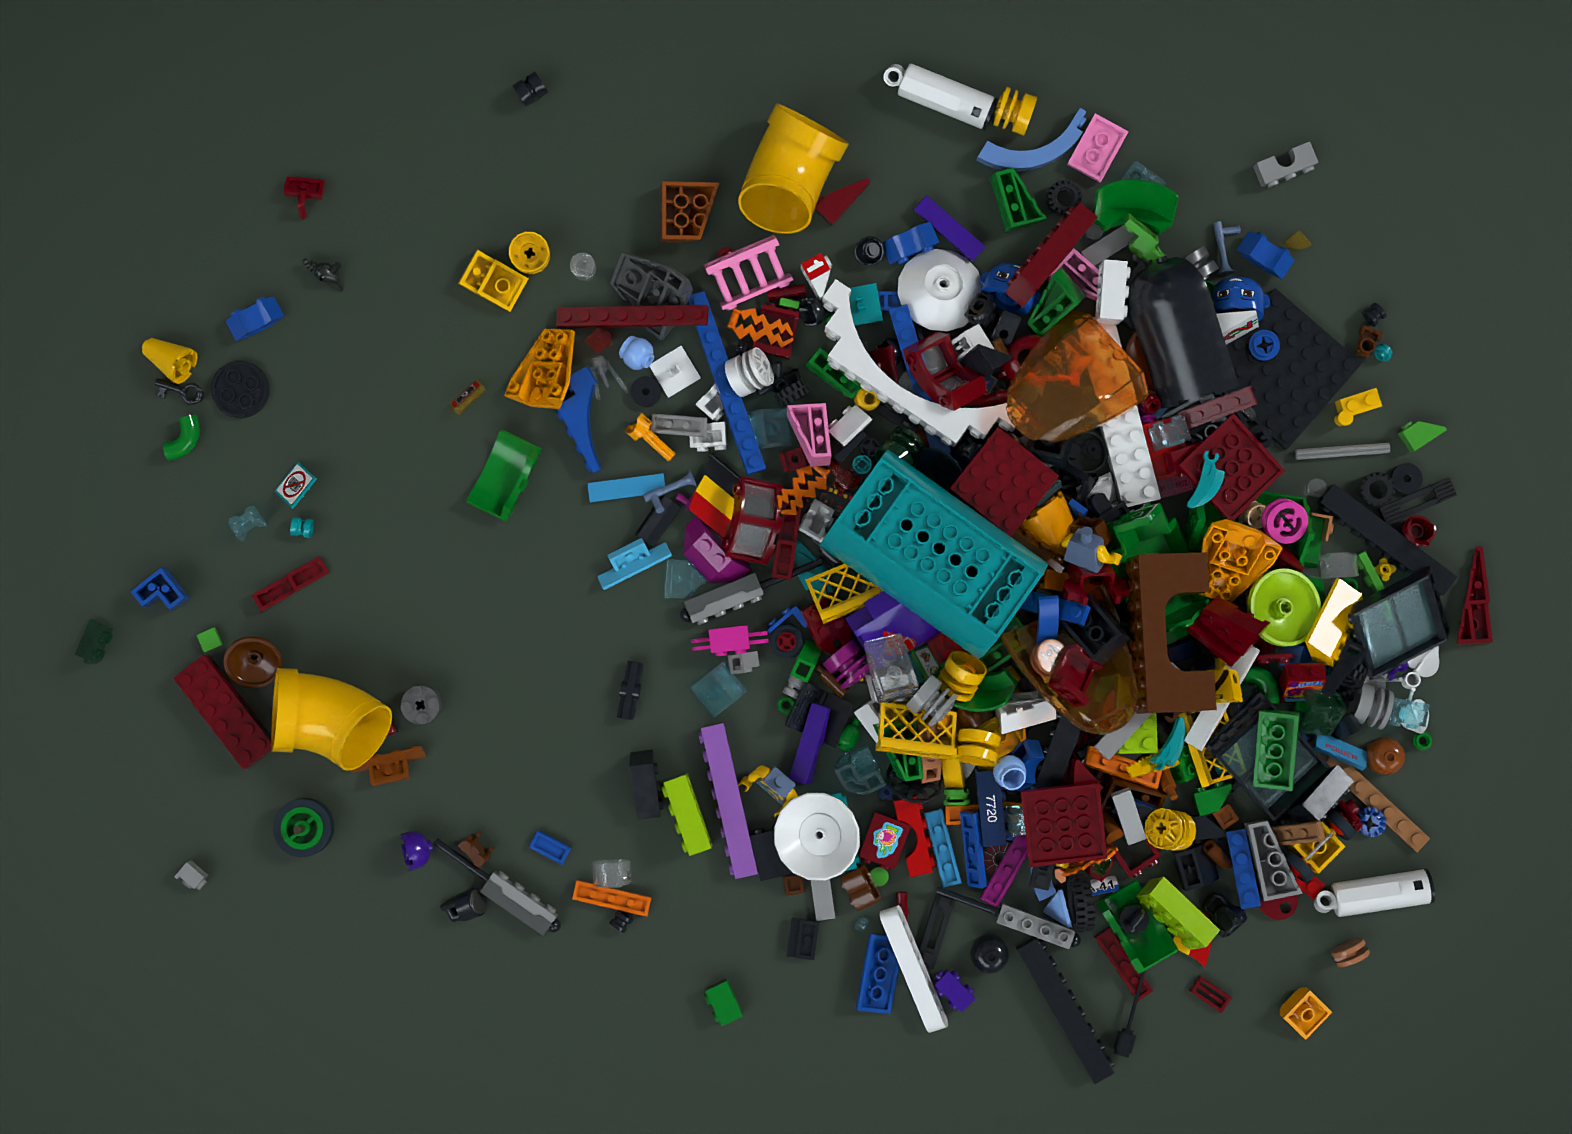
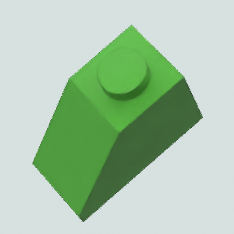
(1419, 433)

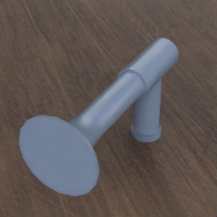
(1219, 235)
(654, 494)

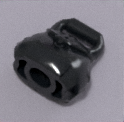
(983, 311)
(1225, 916)

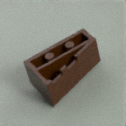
(1140, 792)

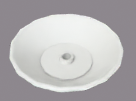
(927, 301)
(798, 839)

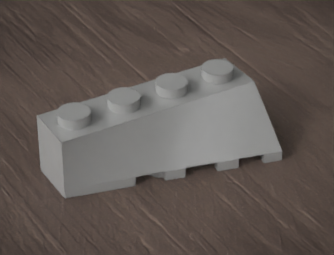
(1269, 864)

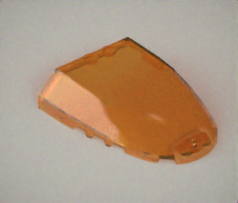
(1073, 381)
(1110, 690)

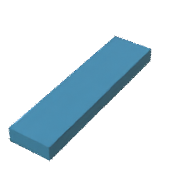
(624, 487)
(942, 847)

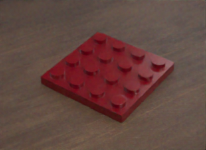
(1246, 466)
(1004, 482)
(1064, 824)

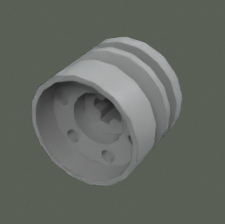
(932, 701)
(1372, 705)

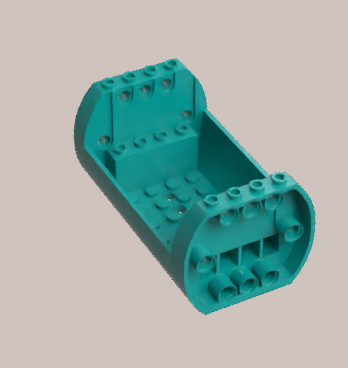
(910, 571)

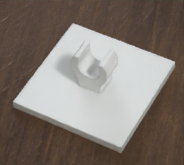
(674, 371)

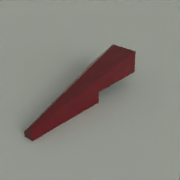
(1475, 618)

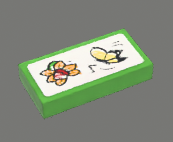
(925, 661)

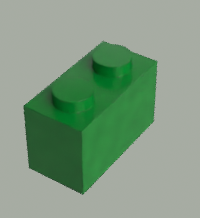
(723, 1002)

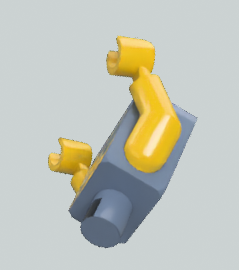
(1088, 550)
(772, 782)

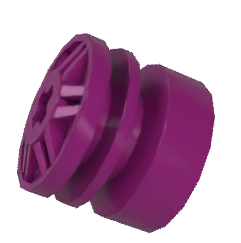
(847, 664)

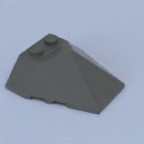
(650, 284)

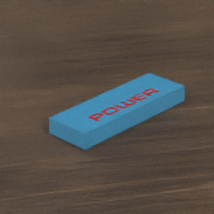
(1340, 751)

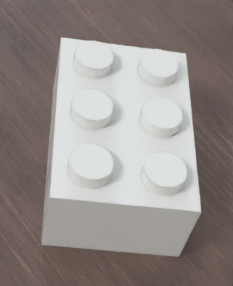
(1112, 291)

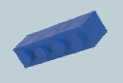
(1243, 869)

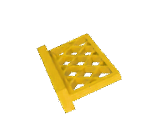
(843, 607)
(919, 747)
(1198, 756)

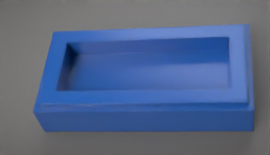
(550, 847)

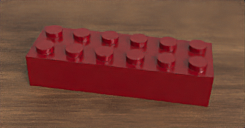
(1050, 253)
(225, 711)

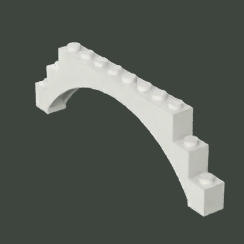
(857, 365)

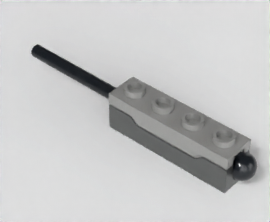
(734, 595)
(510, 895)
(1021, 920)

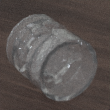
(583, 266)

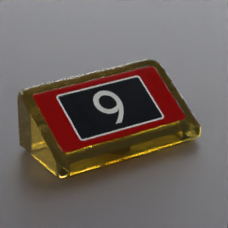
(467, 397)

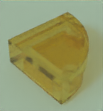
(1298, 241)

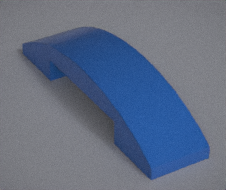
(1047, 618)

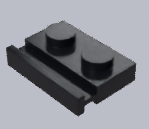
(803, 938)

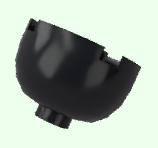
(989, 954)

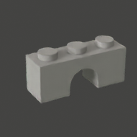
(1270, 172)

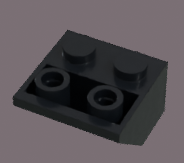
(1194, 867)

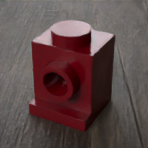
(788, 465)

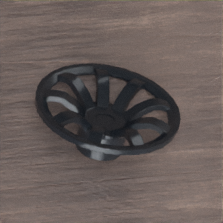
(913, 788)

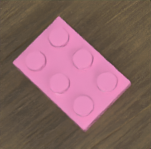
(1097, 148)

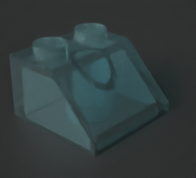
(770, 428)
(718, 689)

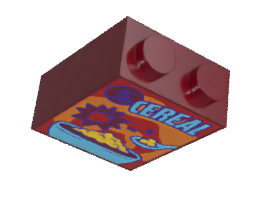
(1297, 678)

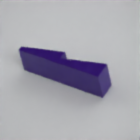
(949, 228)
(811, 739)

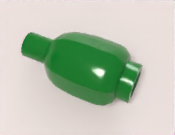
(849, 735)

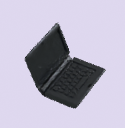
(839, 712)

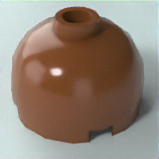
(1385, 755)

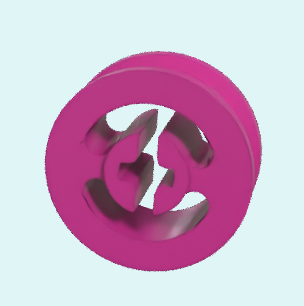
(1295, 516)

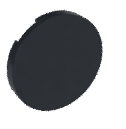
(240, 389)

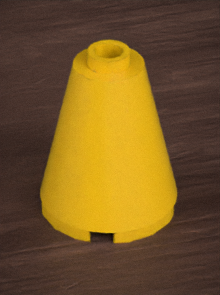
(170, 358)

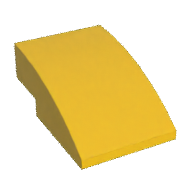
(493, 280)

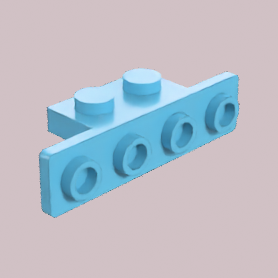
(632, 560)

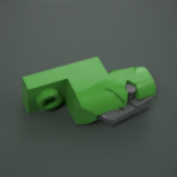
(1143, 242)

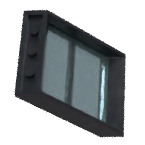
(1399, 622)
(1236, 751)

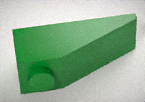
(819, 366)

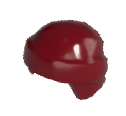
(1419, 530)

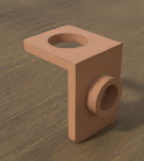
(1327, 525)

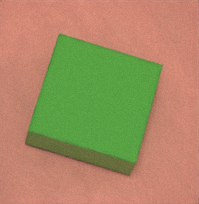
(789, 303)
(209, 639)

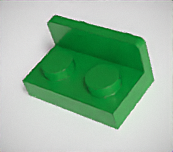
(1185, 769)

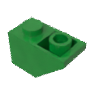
(806, 661)
(1210, 799)

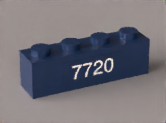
(991, 808)

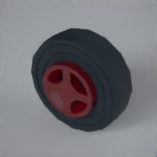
(786, 641)

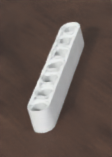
(913, 969)

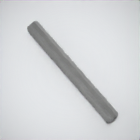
(1340, 451)

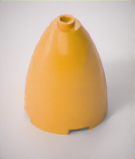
(1050, 522)

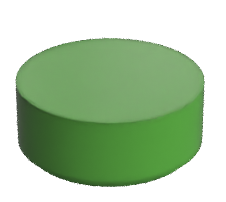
(879, 876)

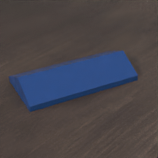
(878, 976)

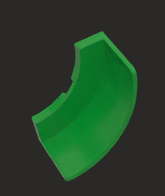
(1144, 200)
(504, 475)
(991, 692)
(1143, 948)

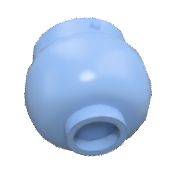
(636, 353)
(1010, 772)

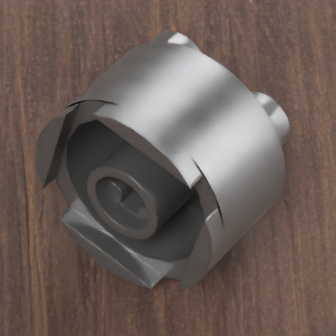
(432, 704)

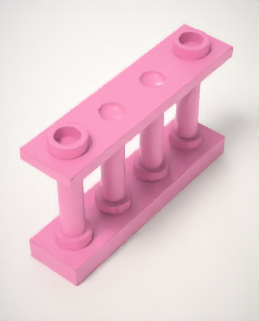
(733, 261)

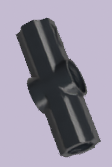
(630, 690)

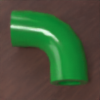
(186, 441)
(1266, 682)

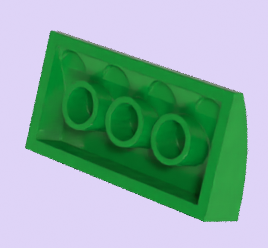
(1276, 749)

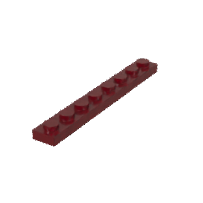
(632, 316)

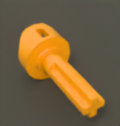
(641, 430)

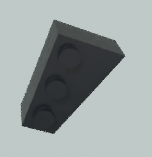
(645, 784)

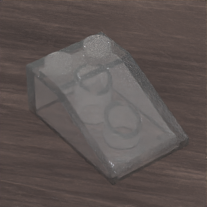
(890, 668)

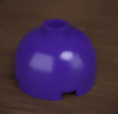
(415, 849)

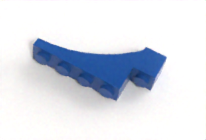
(576, 415)

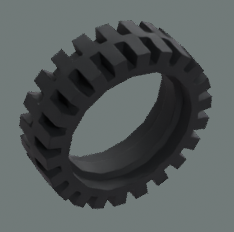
(1080, 902)

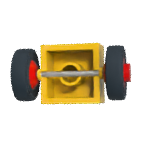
(1317, 855)

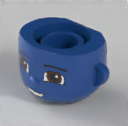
(996, 283)
(1239, 295)

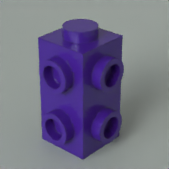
(948, 984)

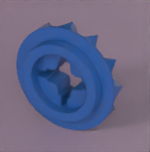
(1268, 337)
(1377, 818)

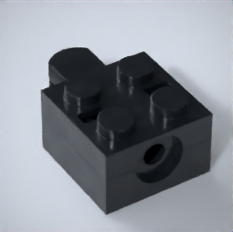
(1105, 510)

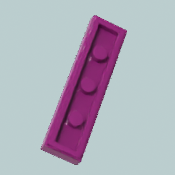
(1005, 871)

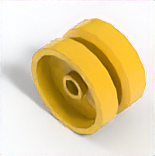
(977, 747)

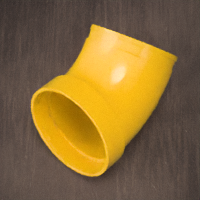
(789, 171)
(327, 718)

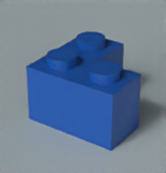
(163, 586)

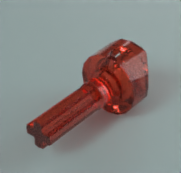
(843, 477)

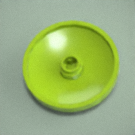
(1288, 603)

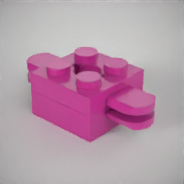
(729, 639)

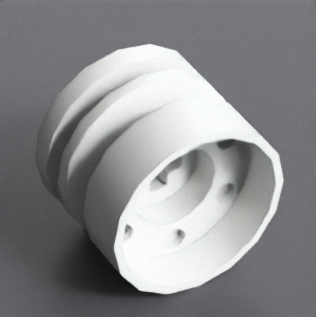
(749, 372)

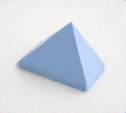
(1057, 908)

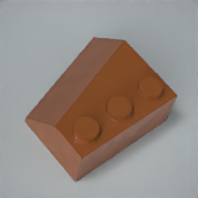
(685, 210)

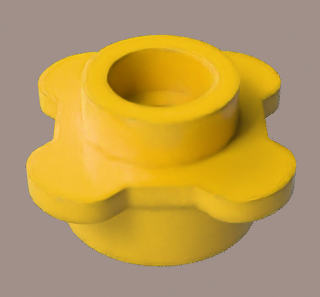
(1389, 569)

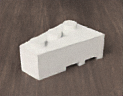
(1024, 711)

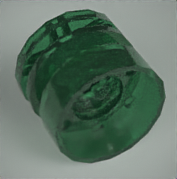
(902, 443)

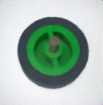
(303, 827)

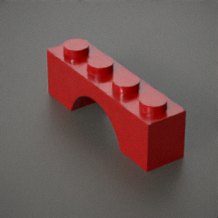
(918, 859)

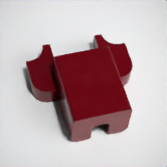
(1074, 590)

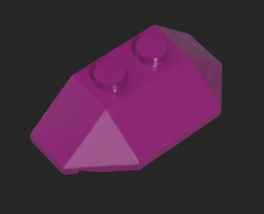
(706, 553)

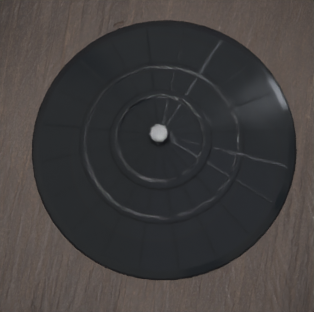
(938, 467)

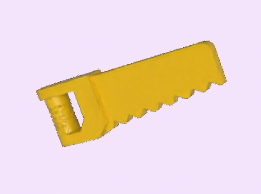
(1145, 766)

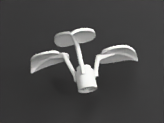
(1424, 666)

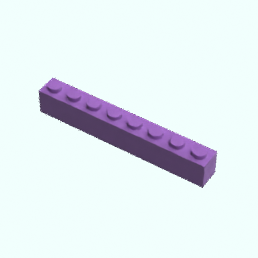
(729, 801)

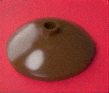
(250, 670)

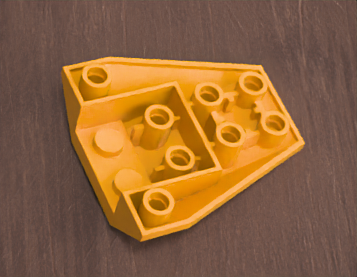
(545, 371)
(1236, 557)

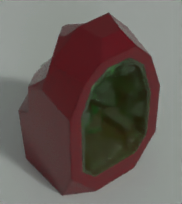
(1101, 870)

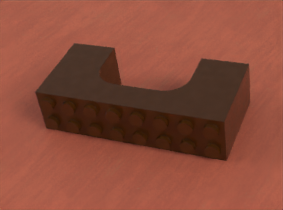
(1151, 584)

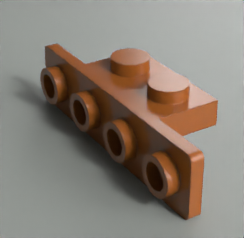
(391, 766)

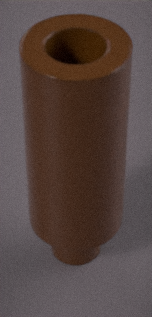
(829, 680)
(1217, 854)

